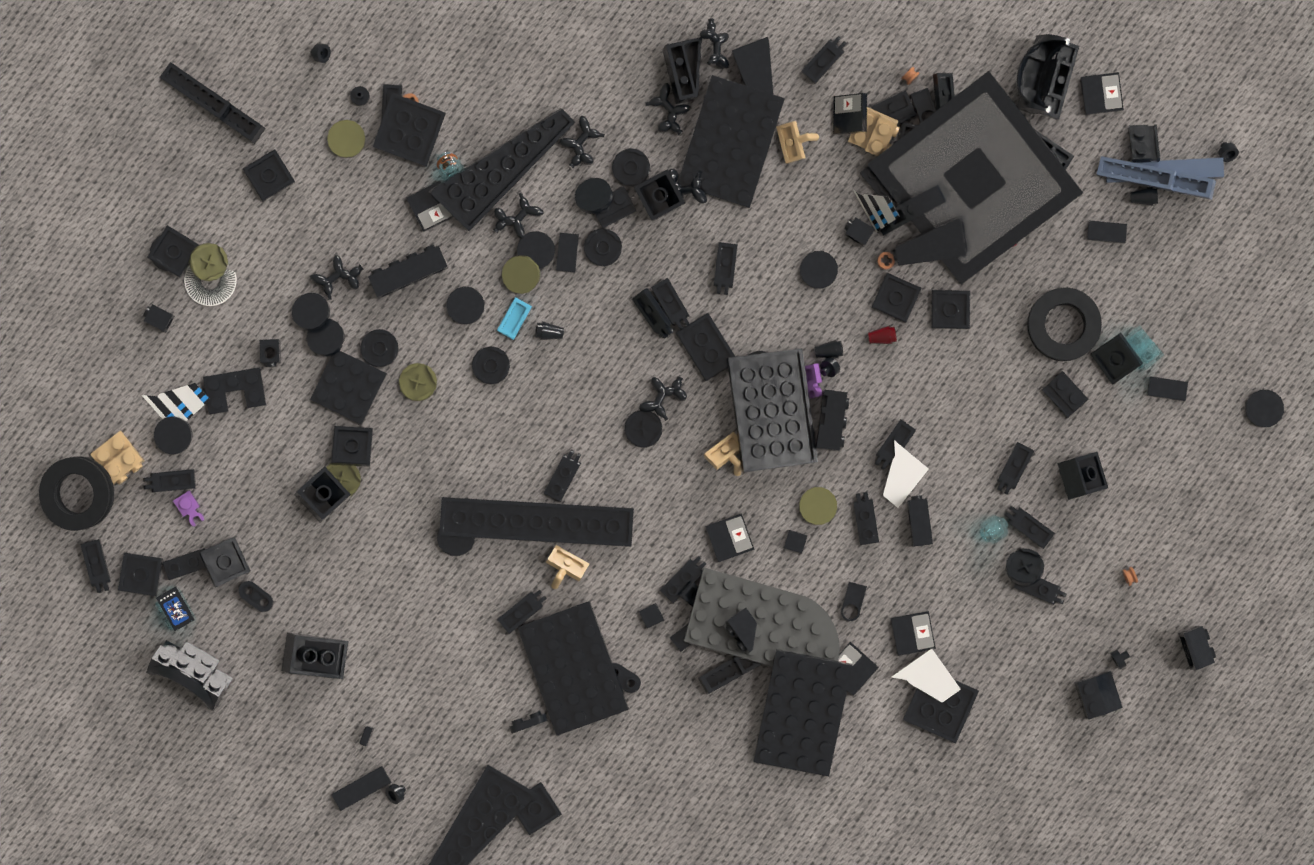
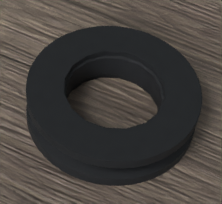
(1080, 302)
(51, 500)

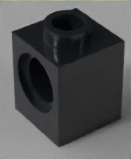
(858, 231)
(158, 318)
(264, 346)

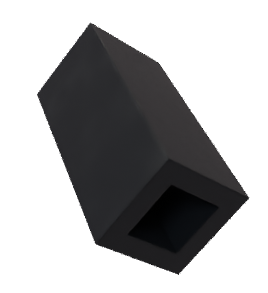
(919, 521)

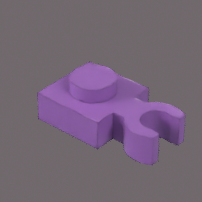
(813, 378)
(187, 506)

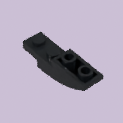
(915, 208)

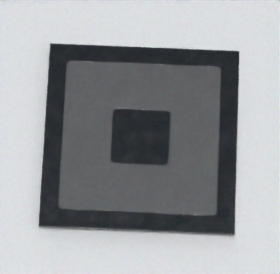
(988, 169)

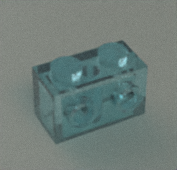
(1144, 347)

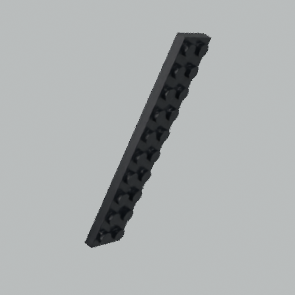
(536, 521)

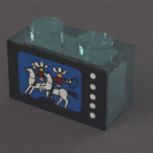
(175, 608)

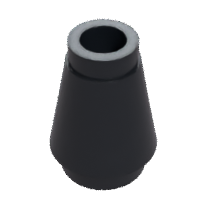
(1145, 196)
(548, 331)
(830, 349)

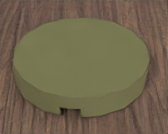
(346, 139)
(208, 261)
(521, 274)
(418, 382)
(347, 475)
(818, 506)

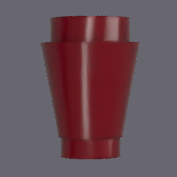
(883, 336)

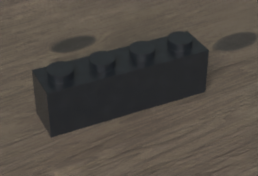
(407, 272)

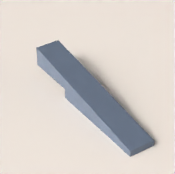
(1208, 168)
(1156, 177)

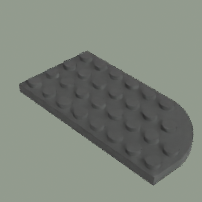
(782, 618)

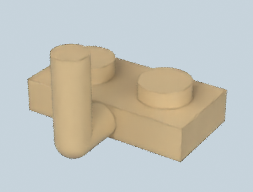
(792, 142)
(725, 451)
(566, 564)

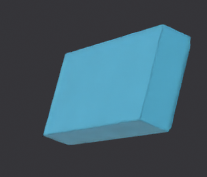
(514, 318)

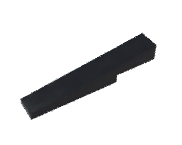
(212, 102)
(726, 673)

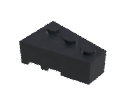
(683, 68)
(832, 420)

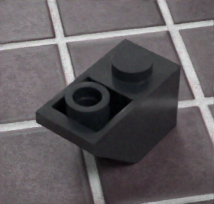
(743, 628)

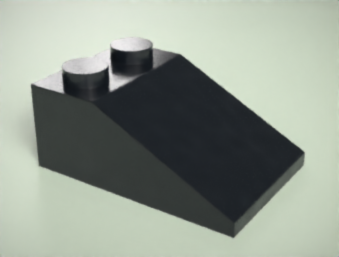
(314, 656)

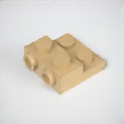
(879, 133)
(118, 457)

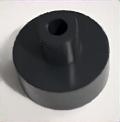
(321, 52)
(360, 100)
(1228, 151)
(829, 367)
(1119, 658)
(395, 793)

